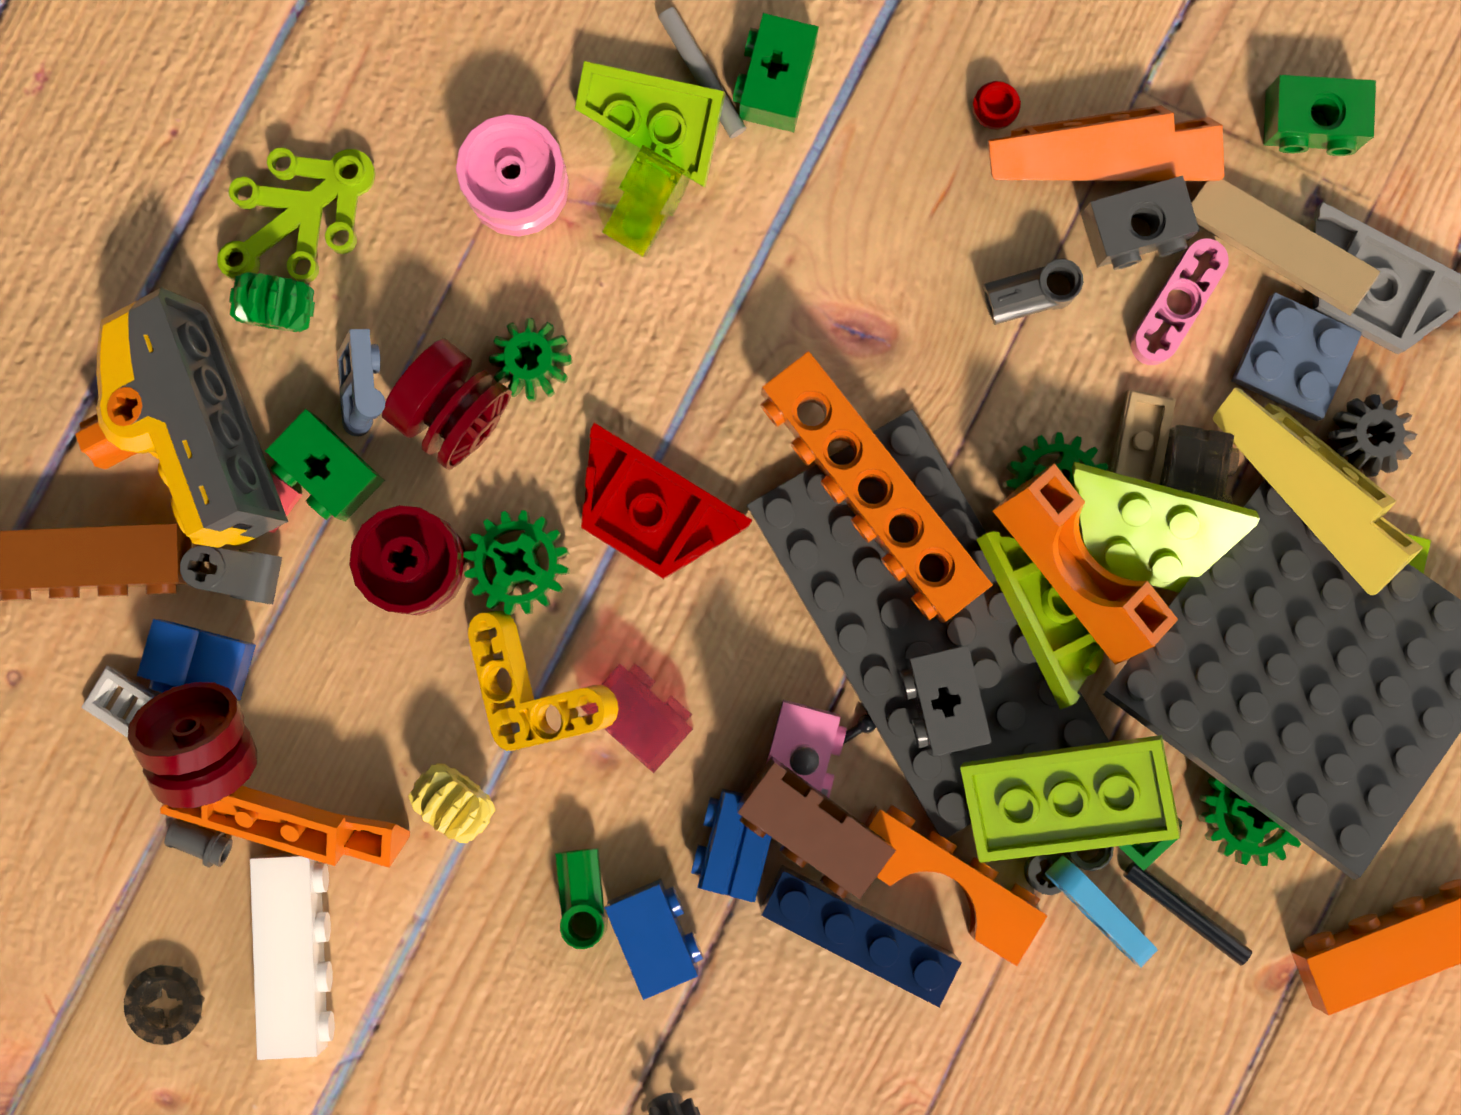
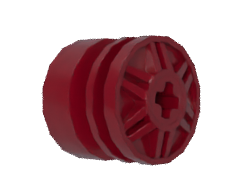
(437, 397)

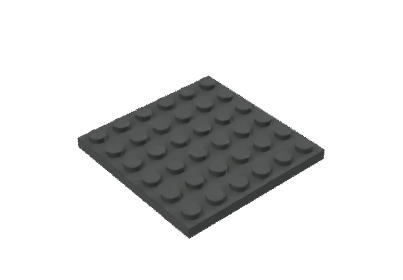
(1305, 685)

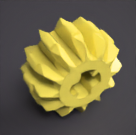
(451, 803)

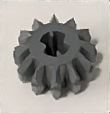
(1388, 430)

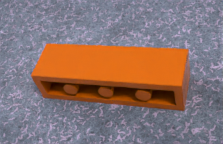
(1382, 951)

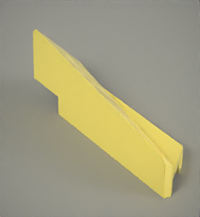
(1321, 489)

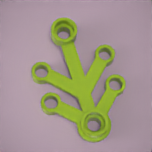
(301, 211)

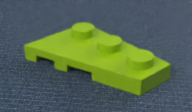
(654, 112)

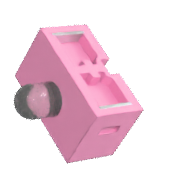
(805, 742)

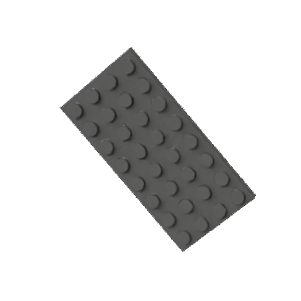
(877, 626)

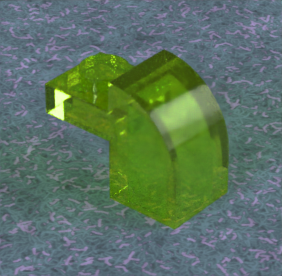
(649, 197)

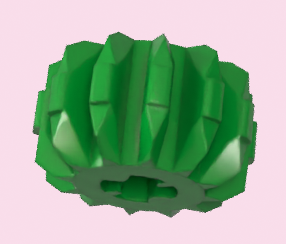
(271, 302)
(513, 359)

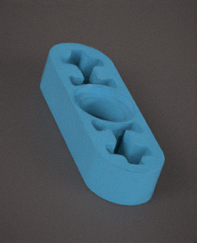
(1101, 911)

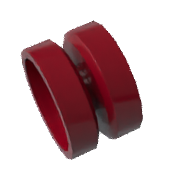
(380, 554)
(193, 744)

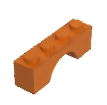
(1116, 611)
(998, 917)

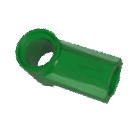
(580, 891)

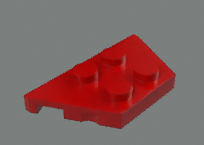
(650, 508)

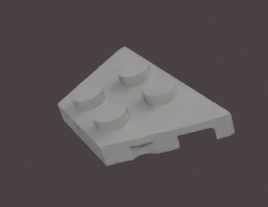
(1407, 297)

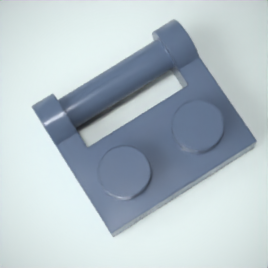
(356, 365)

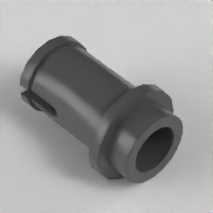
(199, 842)

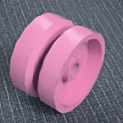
(499, 151)

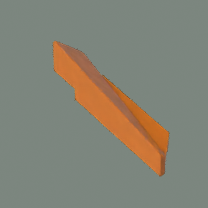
(1112, 147)
(297, 827)

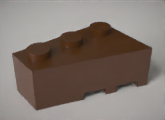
(813, 830)

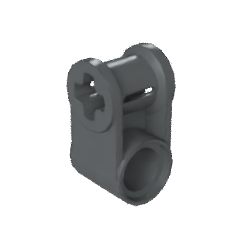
(238, 573)

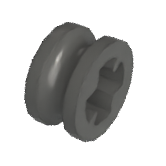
(1033, 867)

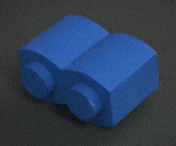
(186, 655)

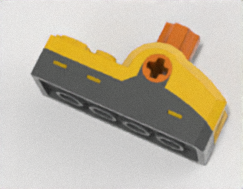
(175, 397)

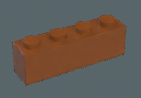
(90, 559)

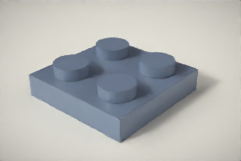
(1296, 356)

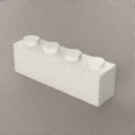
(290, 956)

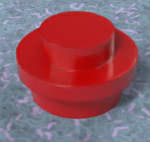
(996, 105)

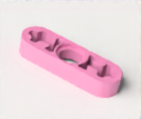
(1208, 280)

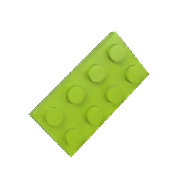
(1071, 799)

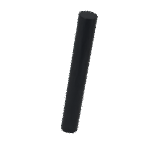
(1188, 913)

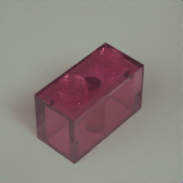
(644, 720)

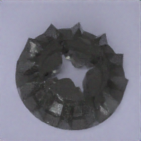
(152, 1023)

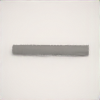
(699, 68)

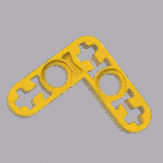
(527, 711)

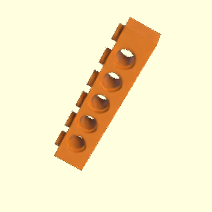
(808, 382)

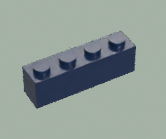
(860, 936)

